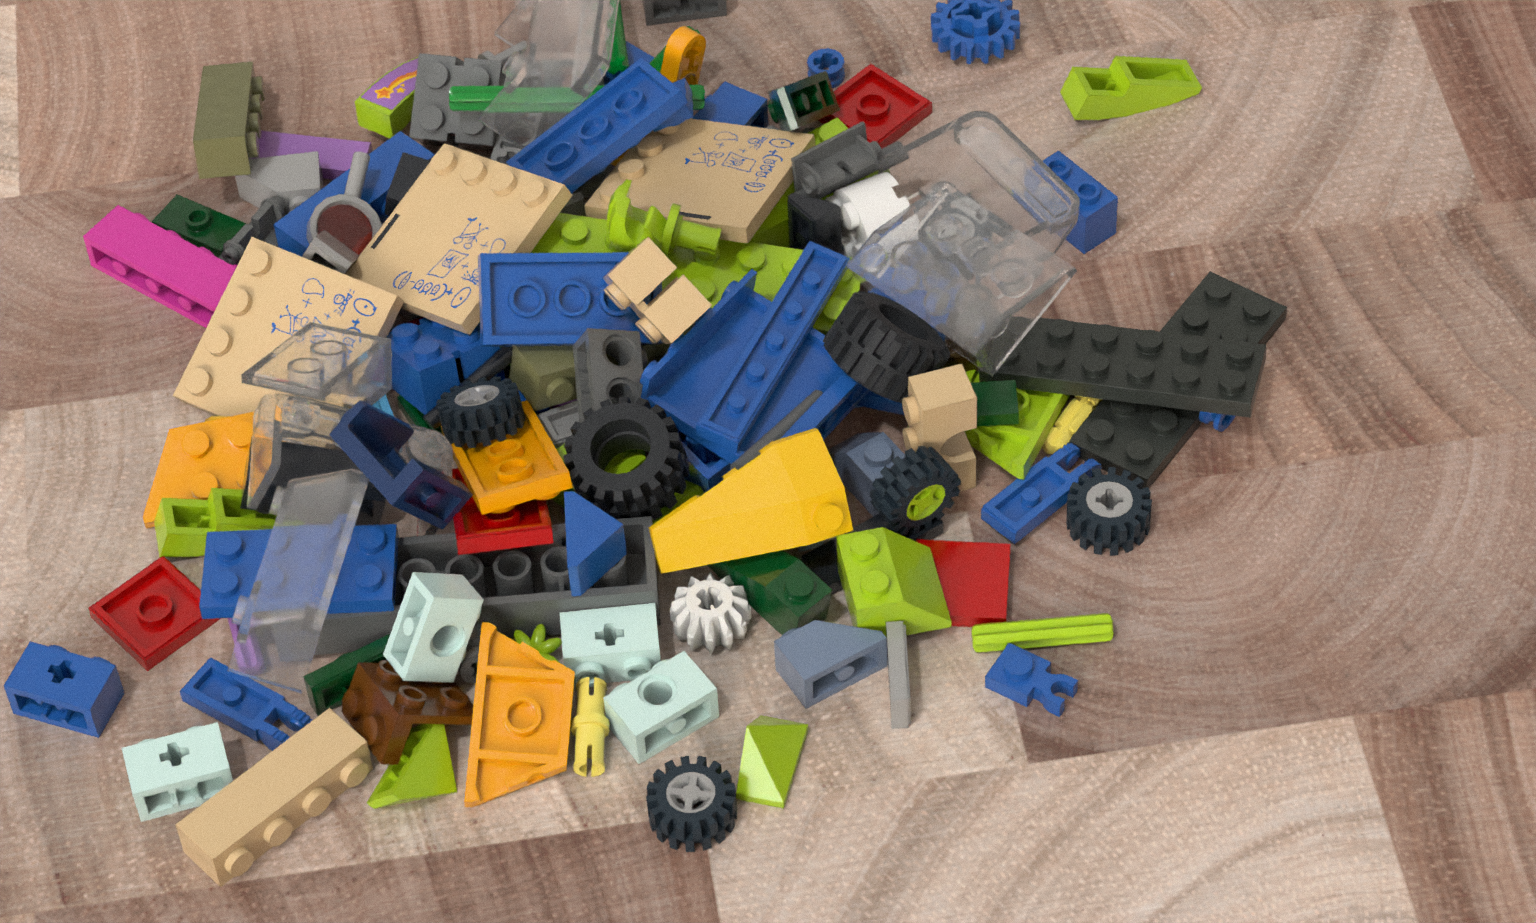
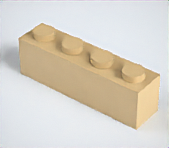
(275, 797)

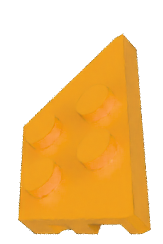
(201, 459)
(517, 718)

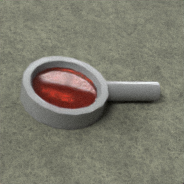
(347, 215)

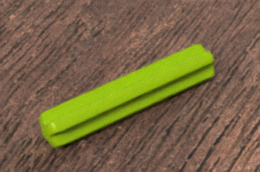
(1042, 632)

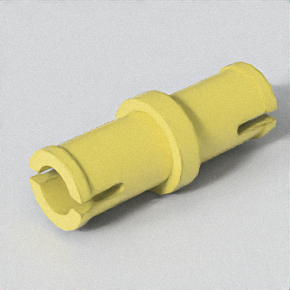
(590, 727)

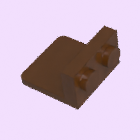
(385, 707)

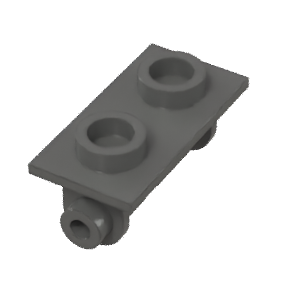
(823, 163)
(260, 227)

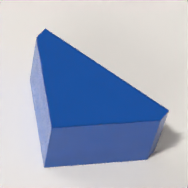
(592, 542)

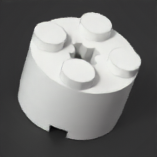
(865, 208)

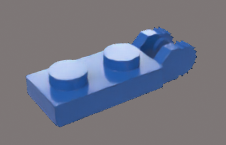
(1038, 496)
(242, 704)

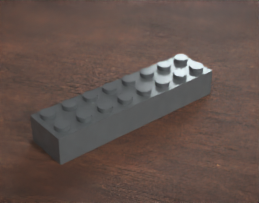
(517, 585)

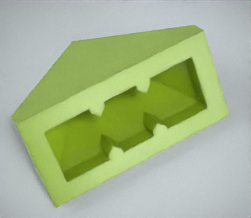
(770, 760)
(422, 771)

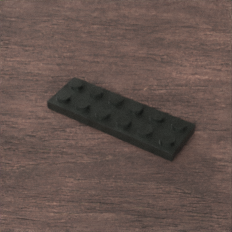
(1136, 366)
(1150, 436)

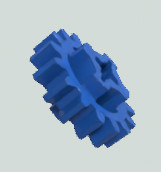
(975, 28)

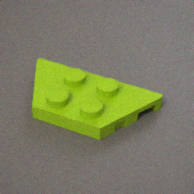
(1017, 445)

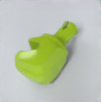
(631, 225)

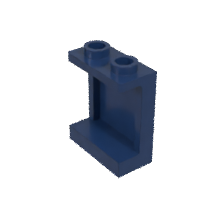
(373, 444)

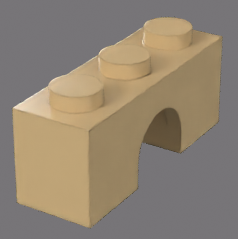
(938, 413)

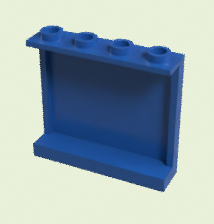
(702, 358)

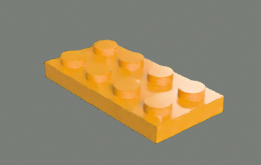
(513, 469)

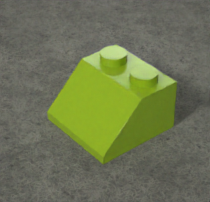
(890, 581)

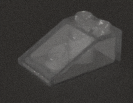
(327, 366)

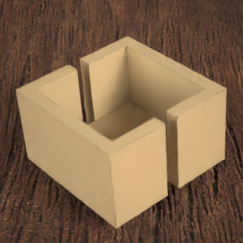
(671, 309)

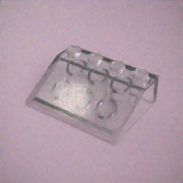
(962, 274)

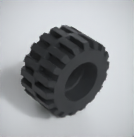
(883, 344)
(617, 430)

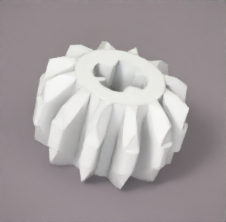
(710, 613)

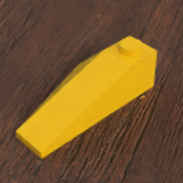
(769, 505)

